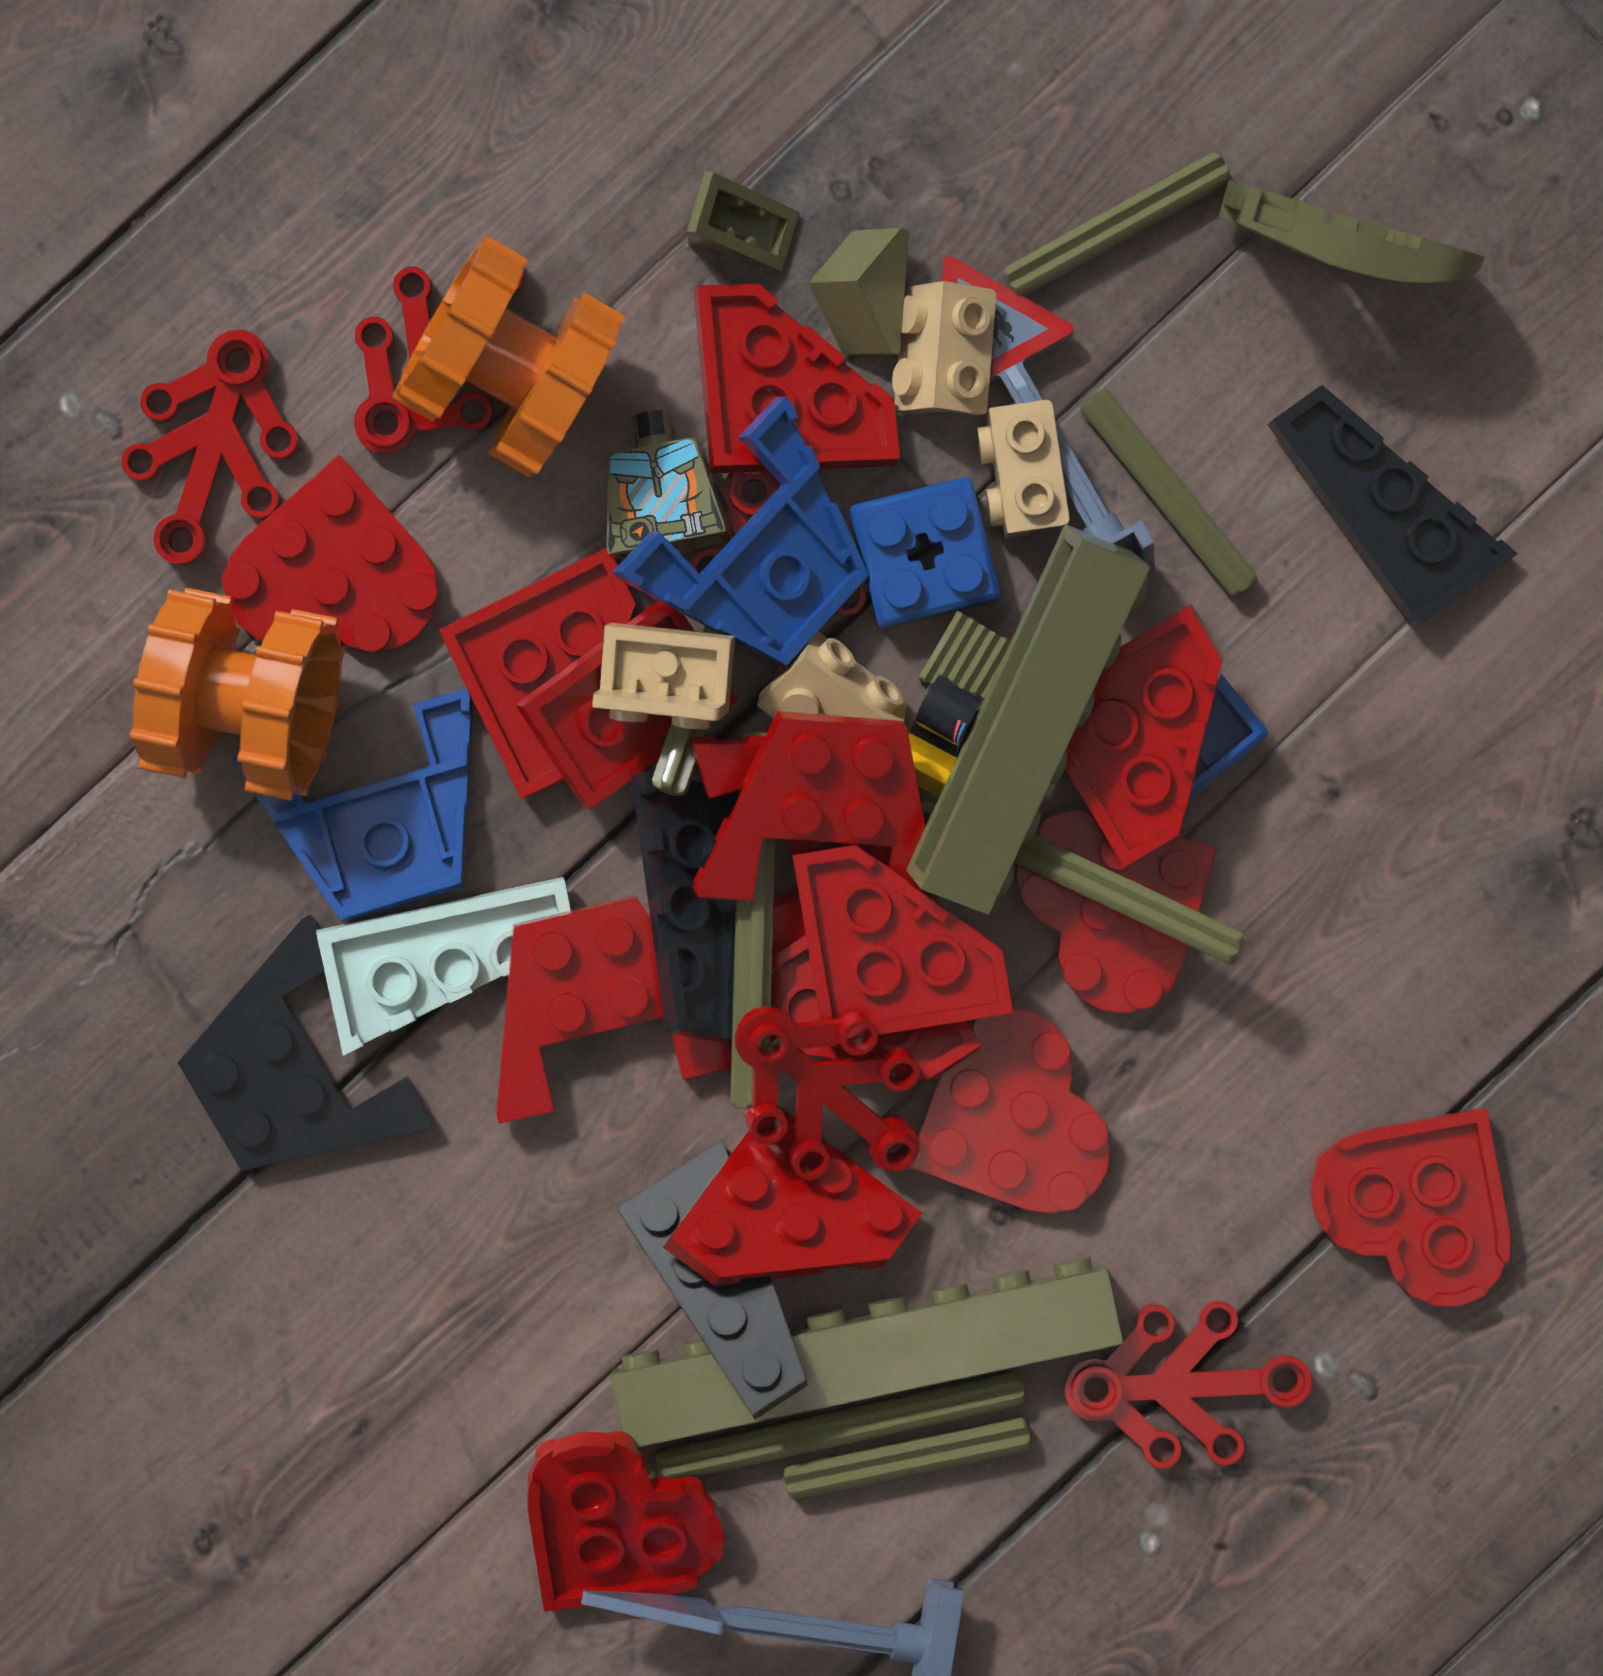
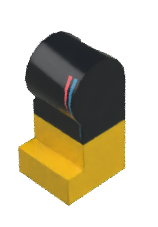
(941, 732)

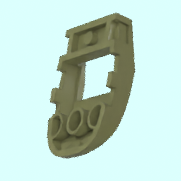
(1367, 251)

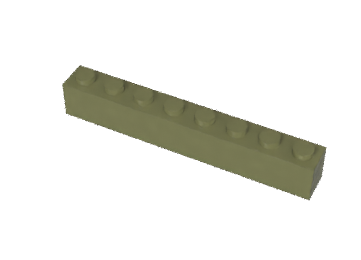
(882, 1351)

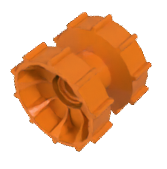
(491, 347)
(199, 685)

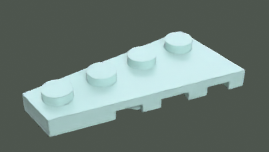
(418, 959)

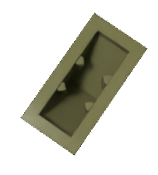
(741, 223)
(864, 291)

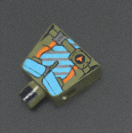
(663, 489)

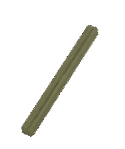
(1123, 895)
(752, 961)
(842, 1426)

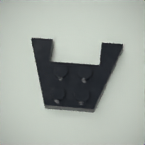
(270, 1084)

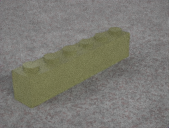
(1028, 720)

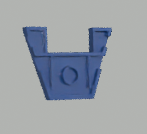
(780, 569)
(392, 836)

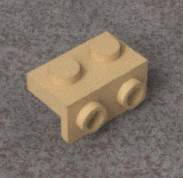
(945, 349)
(1026, 466)
(665, 675)
(831, 682)

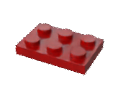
(581, 740)

